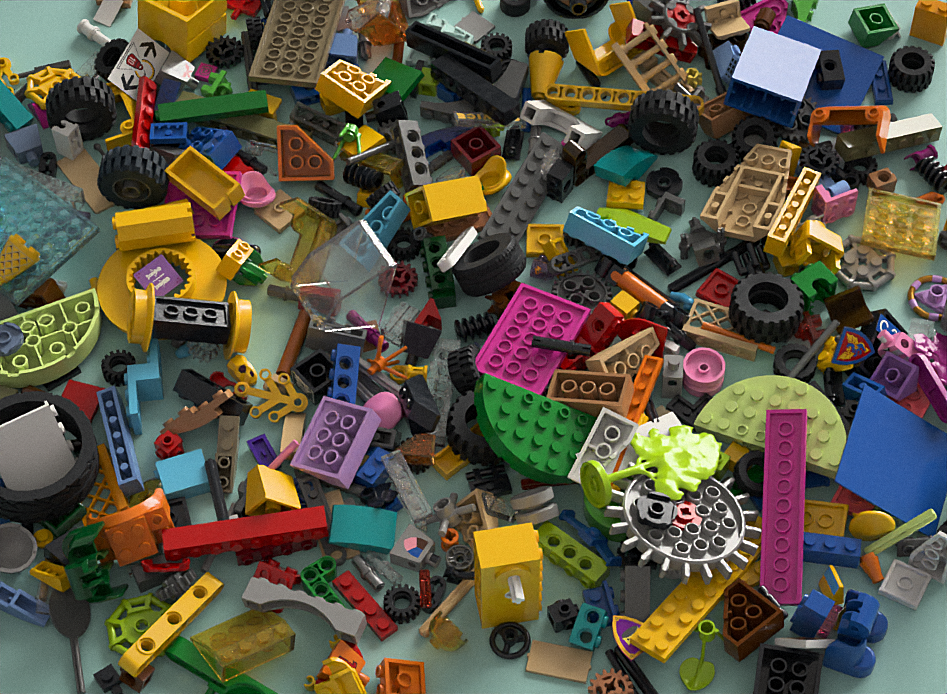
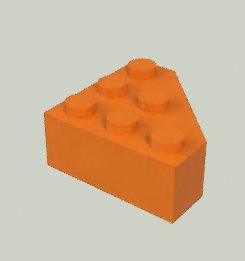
(301, 157)

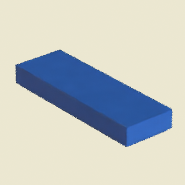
(881, 86)

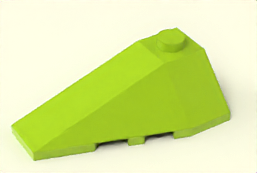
(624, 217)

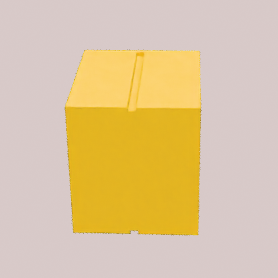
(183, 24)

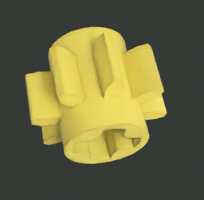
(694, 77)

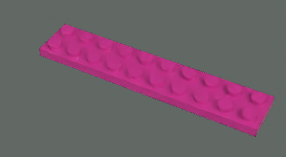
(784, 505)

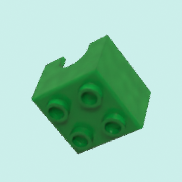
(815, 283)

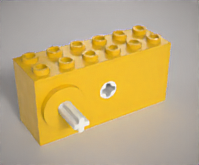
(507, 574)

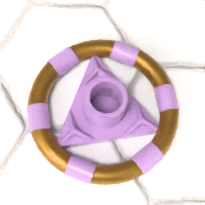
(932, 298)

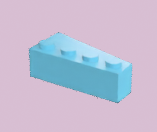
(387, 217)
(605, 235)

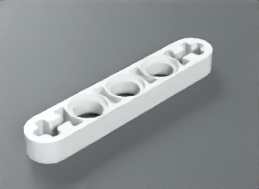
(457, 249)

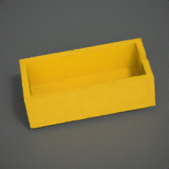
(204, 182)

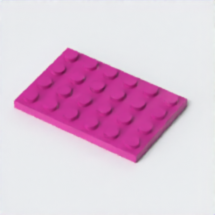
(508, 348)

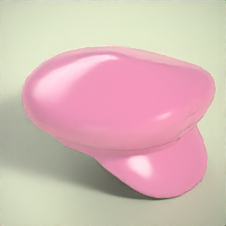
(257, 190)
(387, 408)

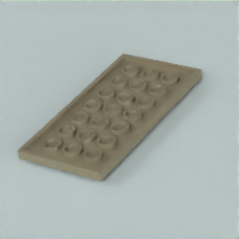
(296, 42)

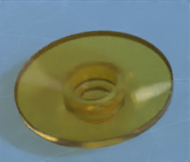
(149, 486)

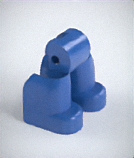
(859, 625)

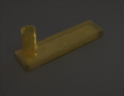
(384, 163)

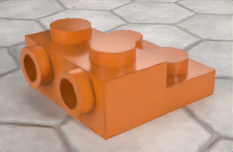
(400, 677)

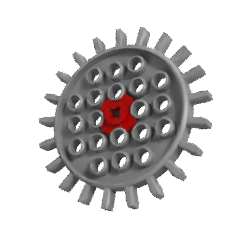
(699, 533)

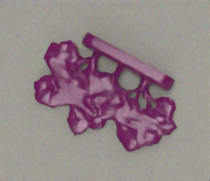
(927, 378)

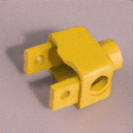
(813, 244)

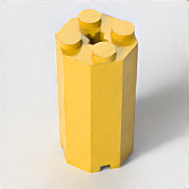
(154, 226)

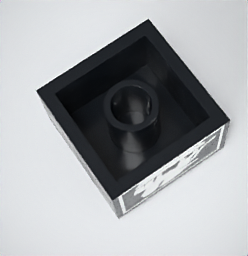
(312, 375)

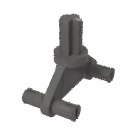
(698, 233)

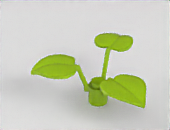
(699, 673)

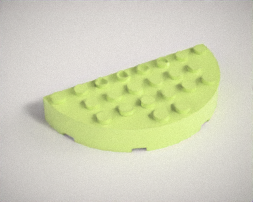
(54, 340)
(740, 417)

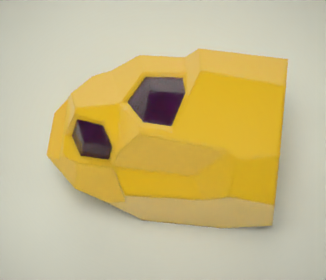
(242, 370)

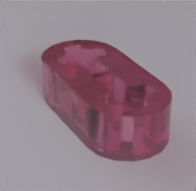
(829, 622)

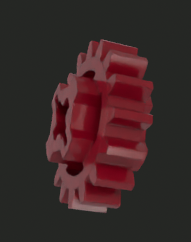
(401, 282)

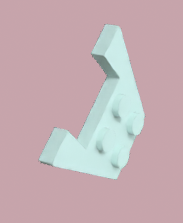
(443, 26)

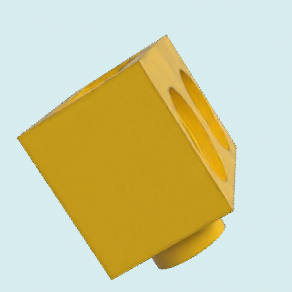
(234, 259)

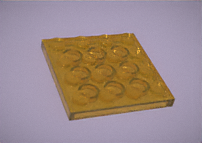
(901, 224)

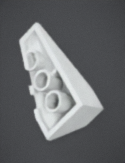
(606, 440)
(932, 557)

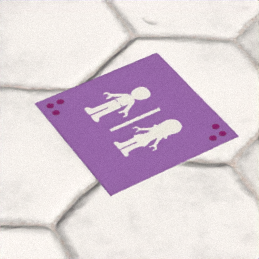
(160, 274)

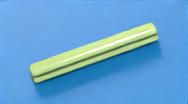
(901, 532)

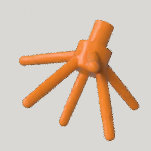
(381, 363)

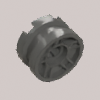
(460, 552)

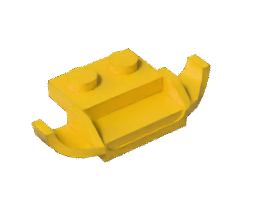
(342, 680)

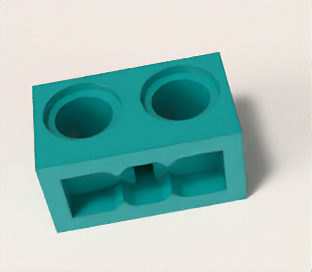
(583, 626)

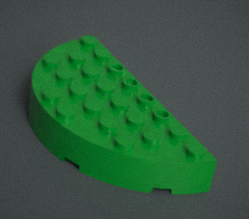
(530, 429)

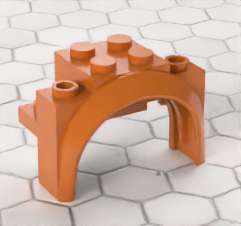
(135, 531)

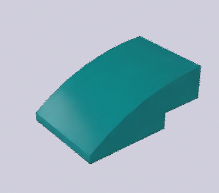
(624, 164)
(363, 528)

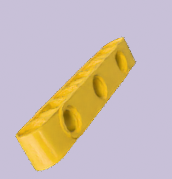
(163, 632)

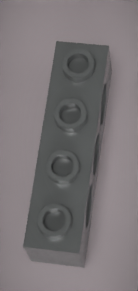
(411, 150)

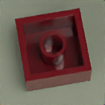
(474, 149)

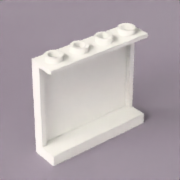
(34, 450)

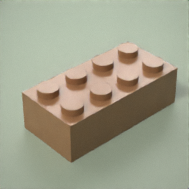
(592, 391)

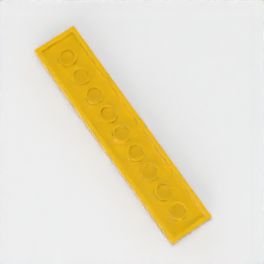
(687, 607)

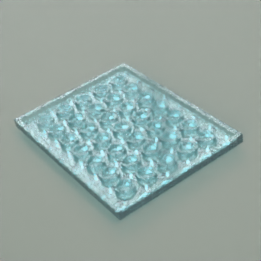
(44, 224)

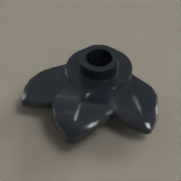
(377, 496)

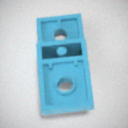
(143, 384)

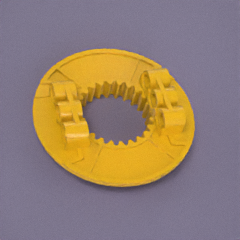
(118, 282)

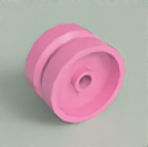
(703, 372)

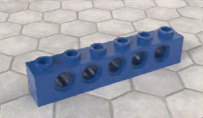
(349, 355)

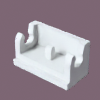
(68, 140)

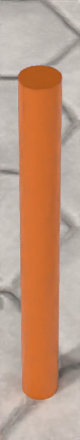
(712, 328)

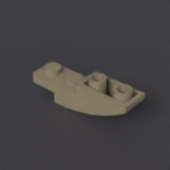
(227, 451)

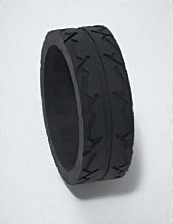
(71, 489)

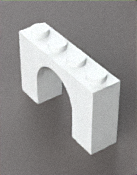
(544, 113)

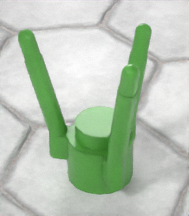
(349, 134)

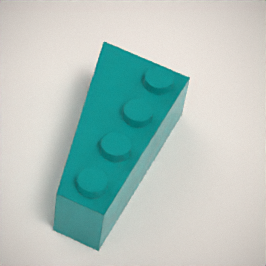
(12, 112)

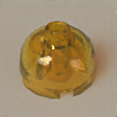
(445, 634)

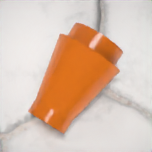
(871, 566)

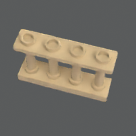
(631, 65)

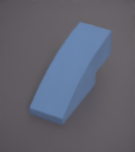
(20, 605)

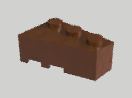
(45, 294)

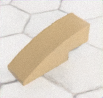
(293, 429)

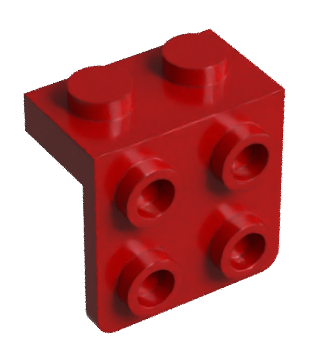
(276, 574)

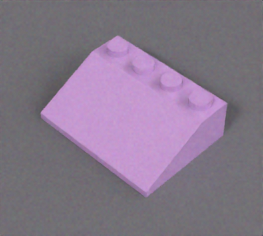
(336, 441)

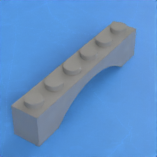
(266, 596)

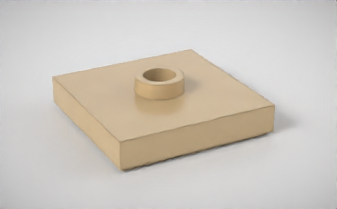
(275, 215)

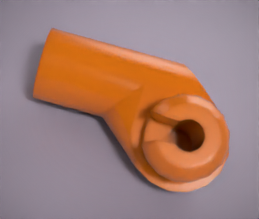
(933, 196)

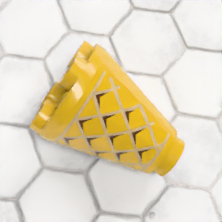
(16, 258)

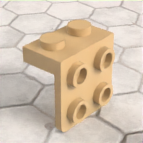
(726, 19)

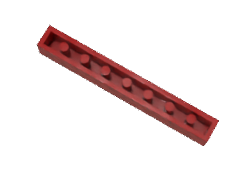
(244, 533)

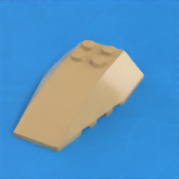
(751, 195)

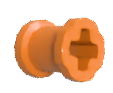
(450, 539)

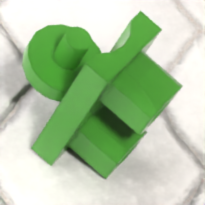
(219, 87)

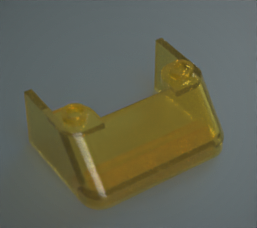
(313, 231)

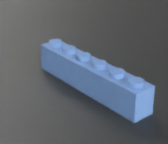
(120, 441)

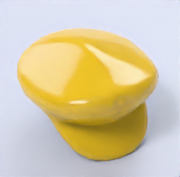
(494, 175)
(871, 525)

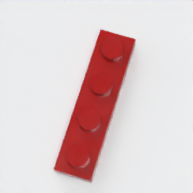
(361, 600)

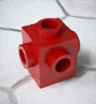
(168, 445)

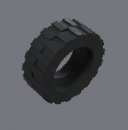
(794, 351)
(741, 476)

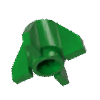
(250, 271)

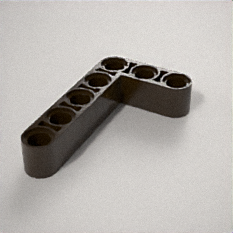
(584, 160)

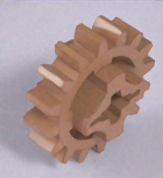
(610, 682)

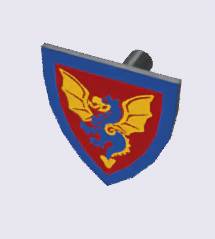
(851, 347)

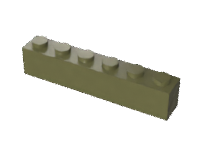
(901, 135)

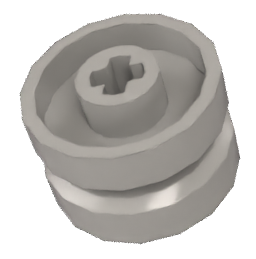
(535, 505)

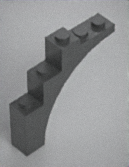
(510, 82)

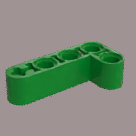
(321, 579)

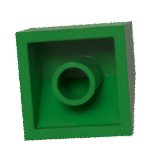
(872, 24)

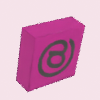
(204, 71)

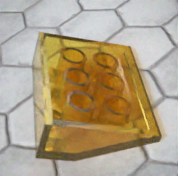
(244, 642)

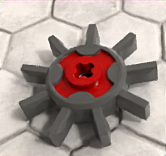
(677, 21)

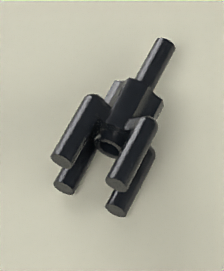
(753, 265)

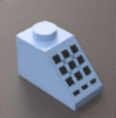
(726, 59)

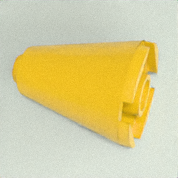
(543, 70)

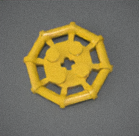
(46, 80)

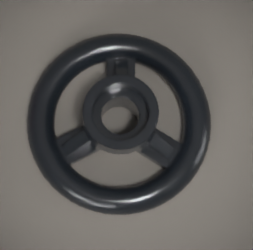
(507, 630)

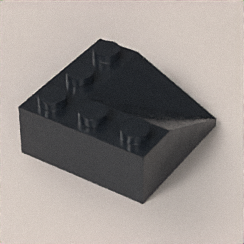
(787, 671)

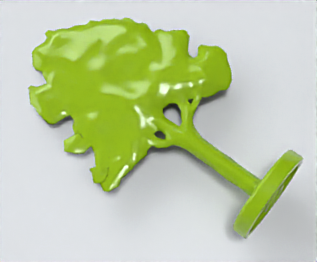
(680, 459)

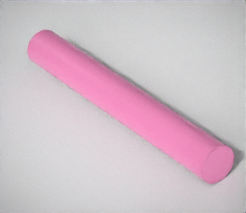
(283, 455)

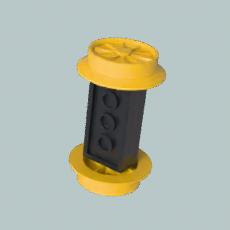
(189, 320)

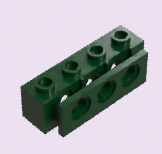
(440, 283)

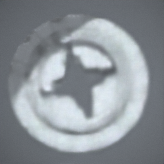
(549, 160)

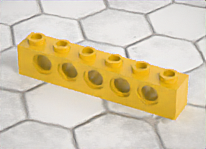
(792, 212)

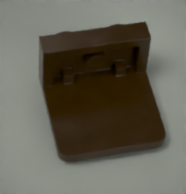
(848, 309)

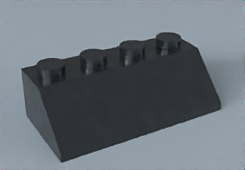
(868, 366)

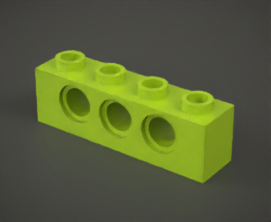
(582, 556)

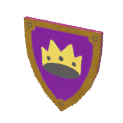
(623, 628)

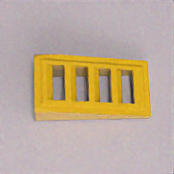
(53, 576)

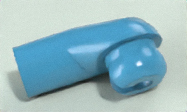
(683, 298)

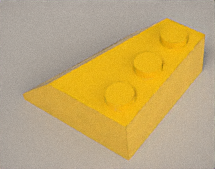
(350, 87)

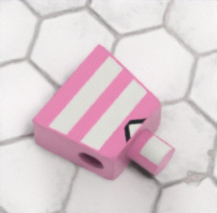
(898, 344)

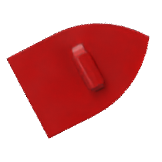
(636, 325)

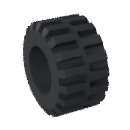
(546, 36)
(109, 56)
(911, 58)
(749, 127)
(718, 152)
(463, 368)

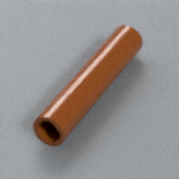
(294, 343)

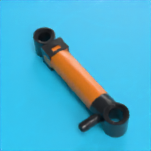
(621, 277)

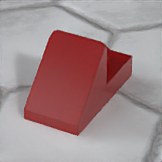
(430, 316)

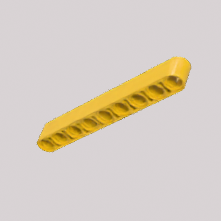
(598, 93)

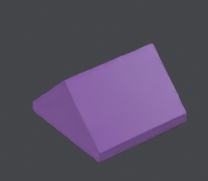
(897, 376)

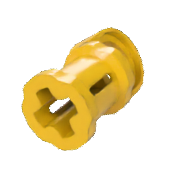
(408, 371)

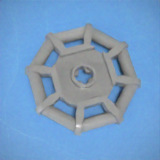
(870, 271)

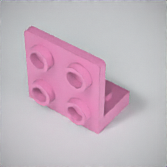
(833, 207)

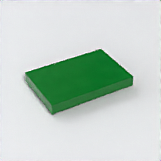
(402, 76)

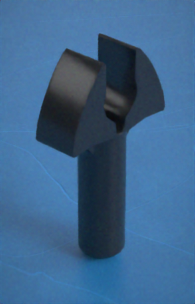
(456, 577)

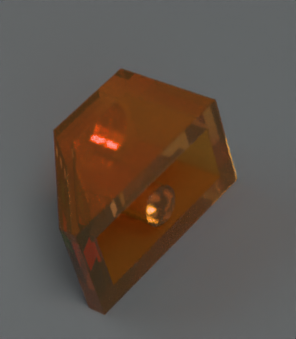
(419, 449)

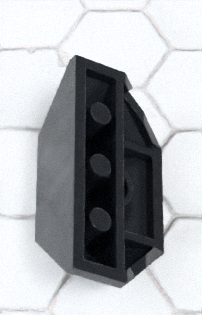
(418, 406)

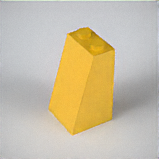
(446, 201)

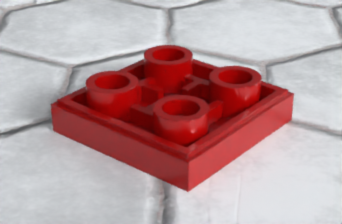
(83, 396)

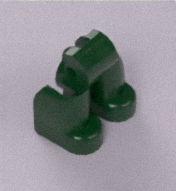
(85, 576)

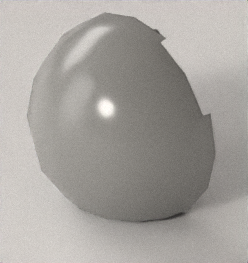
(17, 548)

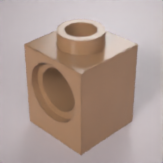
(882, 180)

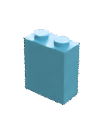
(183, 475)

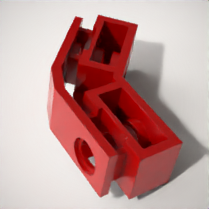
(598, 331)

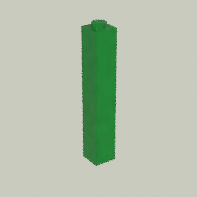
(213, 107)

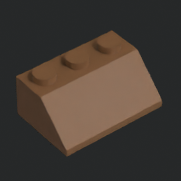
(720, 118)

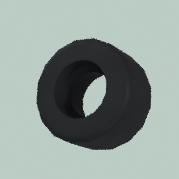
(515, 8)

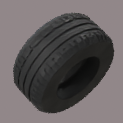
(489, 265)

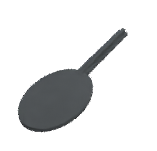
(71, 620)

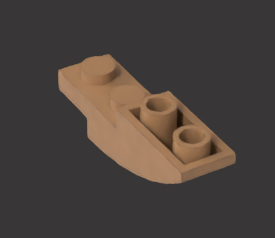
(192, 418)

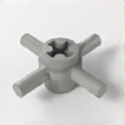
(448, 513)

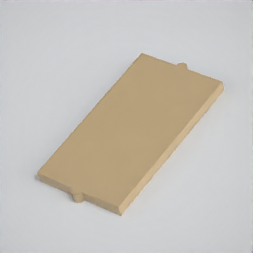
(559, 661)

